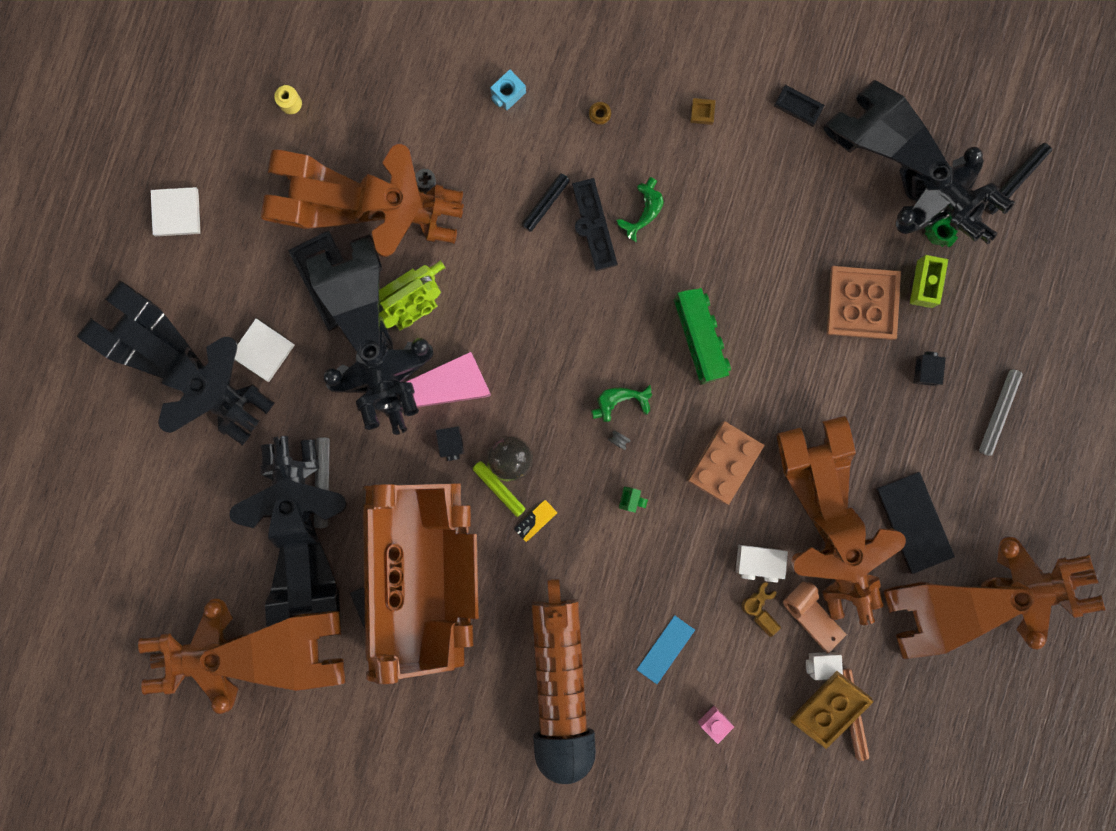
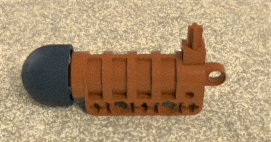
(564, 744)

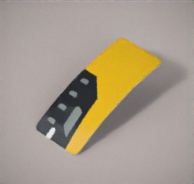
(535, 520)

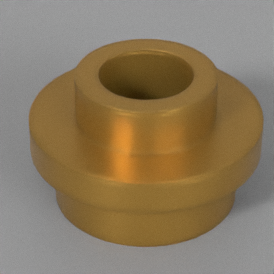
(599, 106)

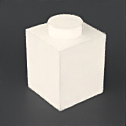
(823, 665)

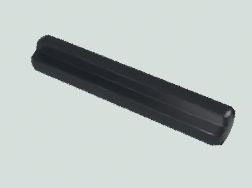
(545, 202)

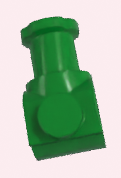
(950, 233)

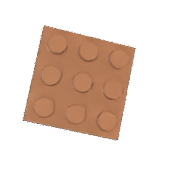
(863, 303)

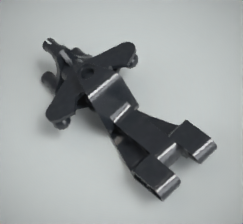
(897, 133)
(352, 299)
(152, 344)
(302, 572)

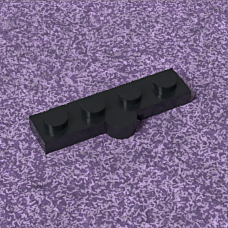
(593, 224)

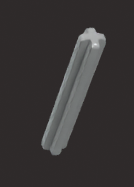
(1000, 412)
(322, 473)

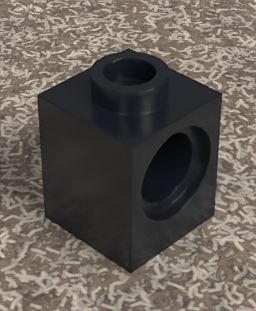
(929, 369)
(450, 443)

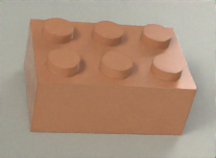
(725, 463)

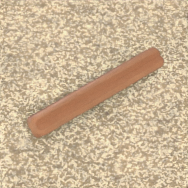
(857, 729)

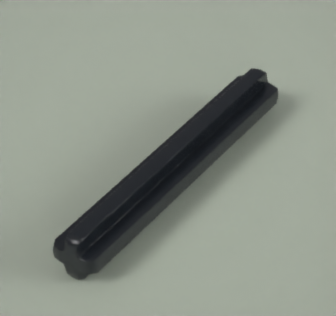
(1022, 174)

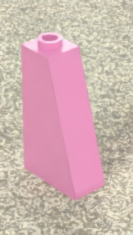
(450, 383)

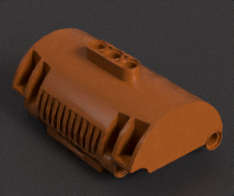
(425, 576)

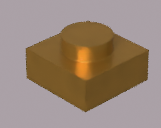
(702, 111)

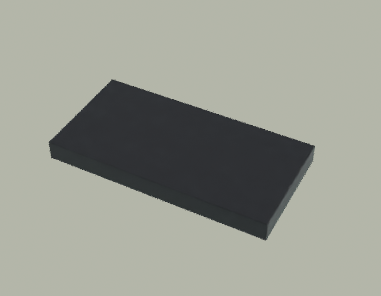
(298, 254)
(914, 515)

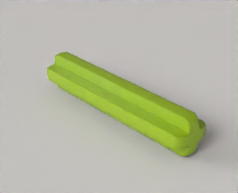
(498, 488)

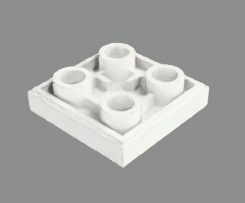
(175, 211)
(263, 350)

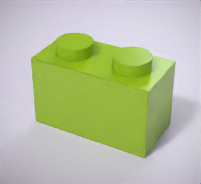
(928, 281)

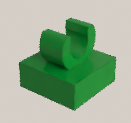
(631, 499)

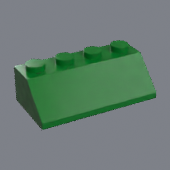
(701, 335)

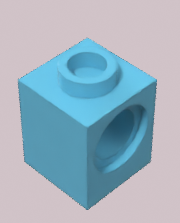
(511, 81)

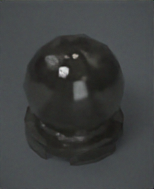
(510, 458)

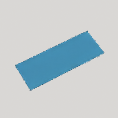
(666, 649)

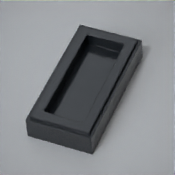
(799, 105)

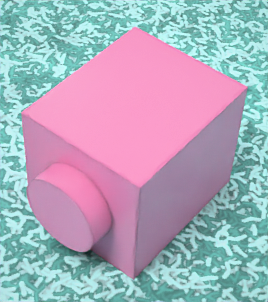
(715, 724)

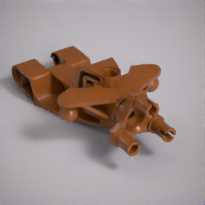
(328, 199)
(822, 486)
(959, 614)
(274, 656)

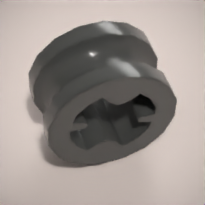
(419, 176)
(619, 440)

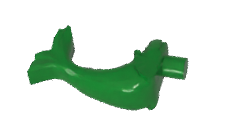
(653, 206)
(612, 396)

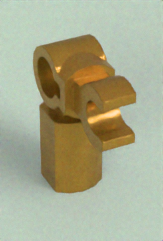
(753, 607)

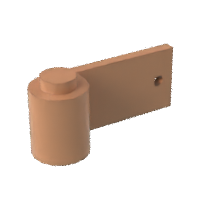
(812, 617)

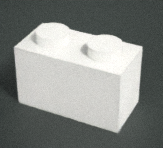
(761, 562)

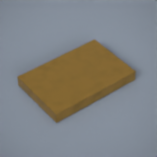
(831, 709)

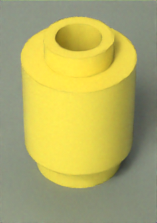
(288, 99)

